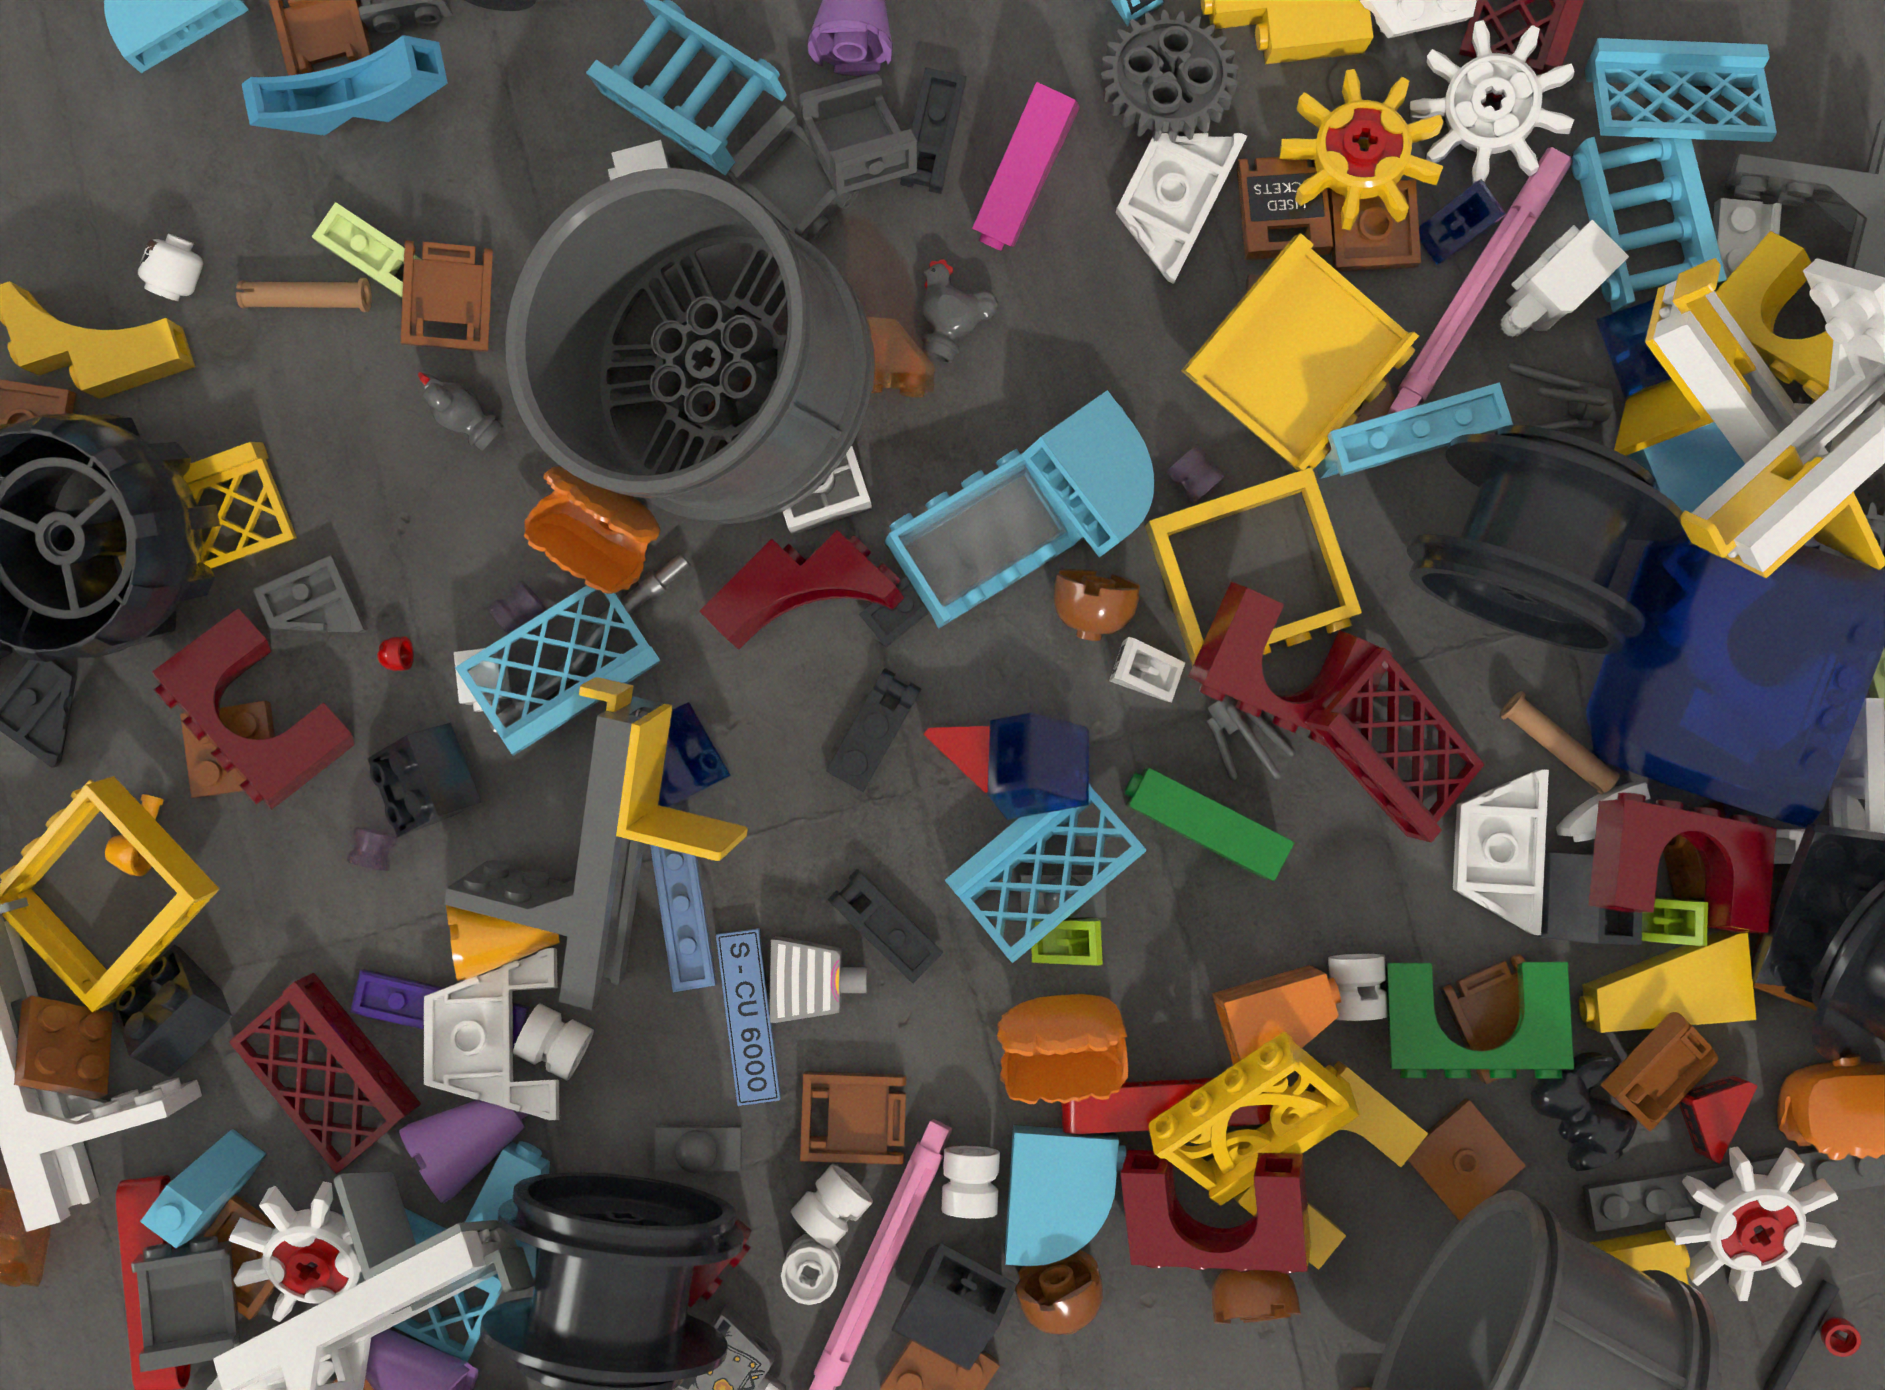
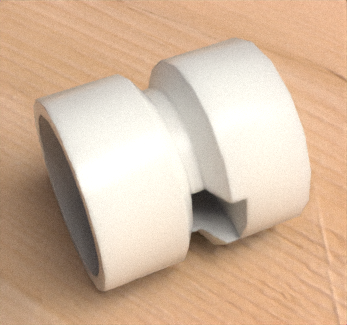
(1367, 973)
(553, 1041)
(970, 1186)
(828, 1209)
(810, 1270)

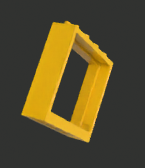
(1237, 502)
(54, 940)

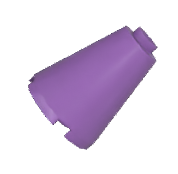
(851, 36)
(459, 1143)
(407, 1364)

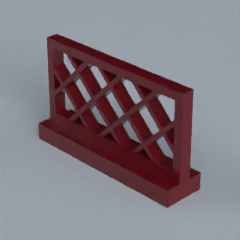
(1553, 45)
(1381, 776)
(343, 1043)

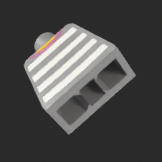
(809, 979)

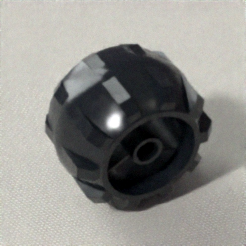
(60, 565)

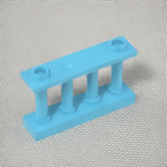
(680, 122)
(1680, 186)

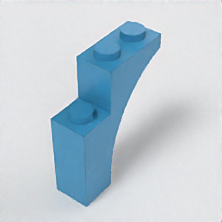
(367, 88)

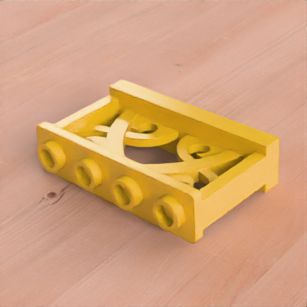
(1250, 1082)

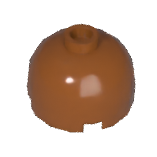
(1094, 602)
(1061, 1294)
(1253, 1296)

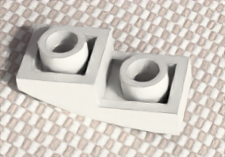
(1583, 819)

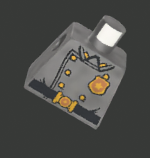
(746, 1359)

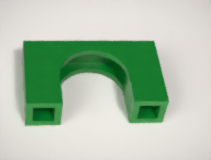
(1538, 1042)

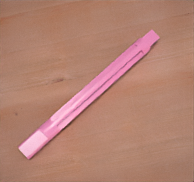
(1481, 280)
(881, 1258)

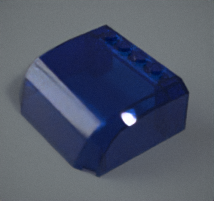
(1741, 676)

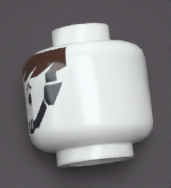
(170, 267)

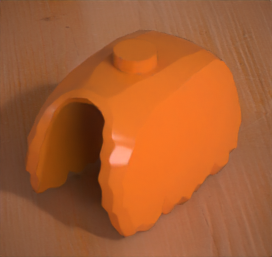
(591, 531)
(1063, 1049)
(1836, 1107)

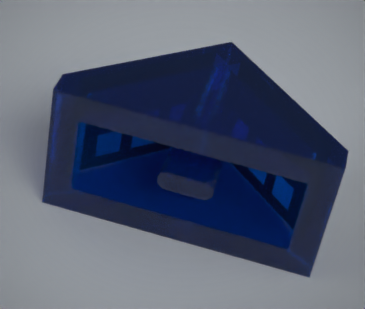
(1460, 222)

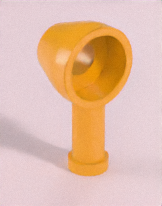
(122, 852)

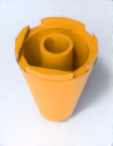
(487, 942)

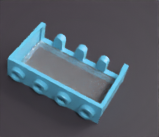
(980, 538)

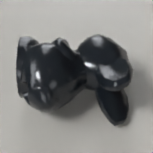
(1592, 1124)

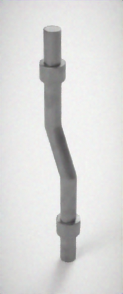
(650, 586)

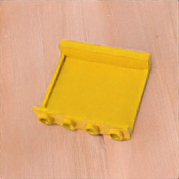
(1299, 355)

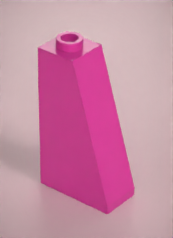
(1025, 166)

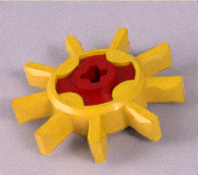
(1367, 126)

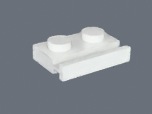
(1741, 227)

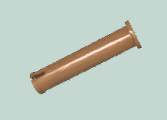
(305, 294)
(1559, 743)

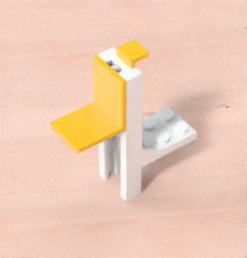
(1713, 377)
(1779, 499)

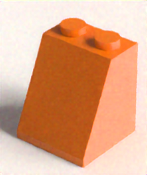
(1288, 1002)

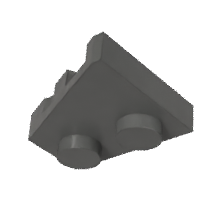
(311, 600)

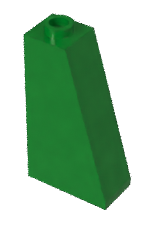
(1208, 823)

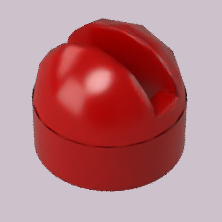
(396, 653)
(1835, 1342)

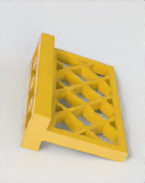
(225, 467)

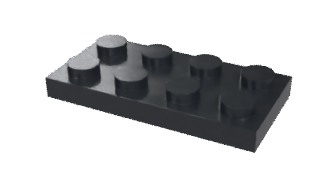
(1823, 886)

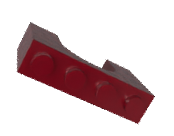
(1233, 663)
(270, 766)
(1733, 850)
(1167, 1236)

